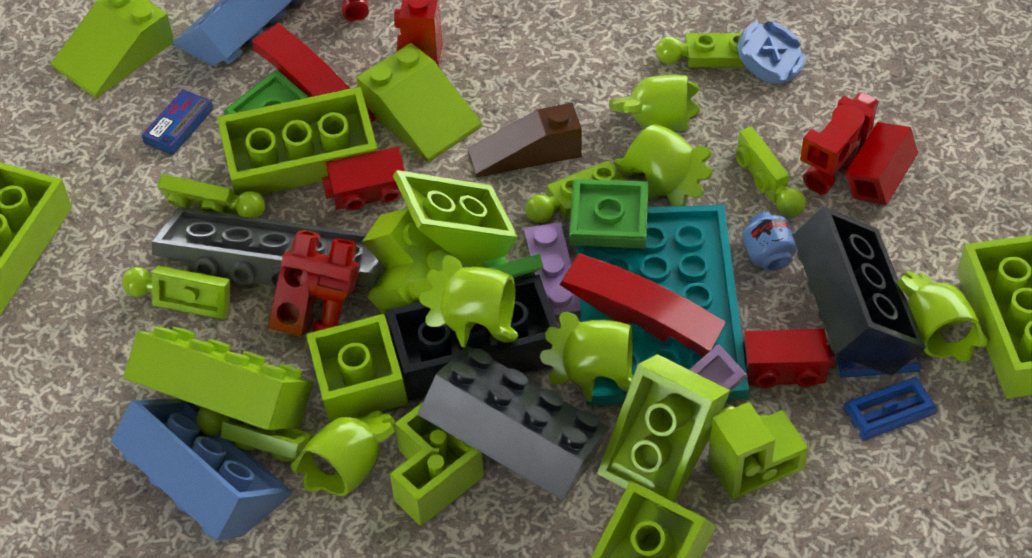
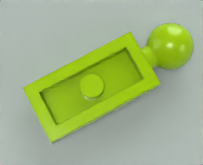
(701, 50)
(768, 173)
(558, 195)
(210, 197)
(180, 290)
(281, 443)

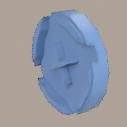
(771, 52)

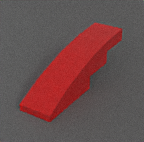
(299, 63)
(647, 304)

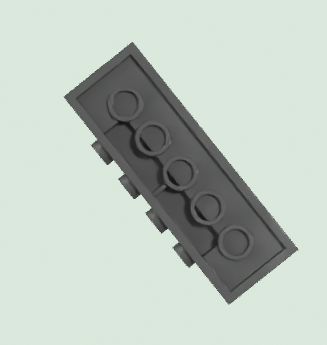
(246, 247)

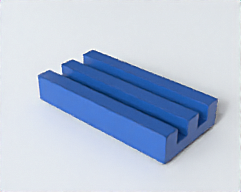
(894, 421)

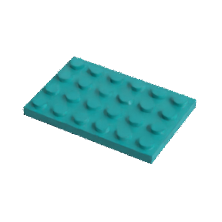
(692, 258)

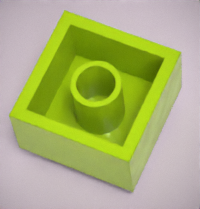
(357, 368)

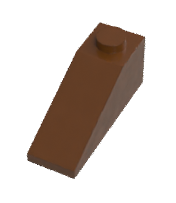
(534, 140)

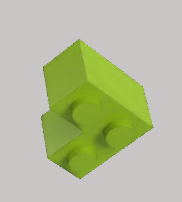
(406, 258)
(753, 449)
(436, 467)

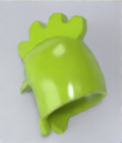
(661, 101)
(668, 163)
(469, 297)
(939, 307)
(587, 351)
(350, 447)

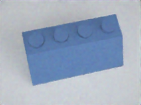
(228, 26)
(200, 472)

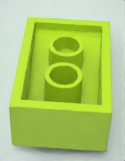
(113, 43)
(417, 102)
(458, 216)
(662, 427)
(653, 528)

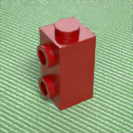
(420, 25)
(881, 163)
(363, 179)
(787, 357)

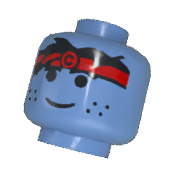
(769, 241)

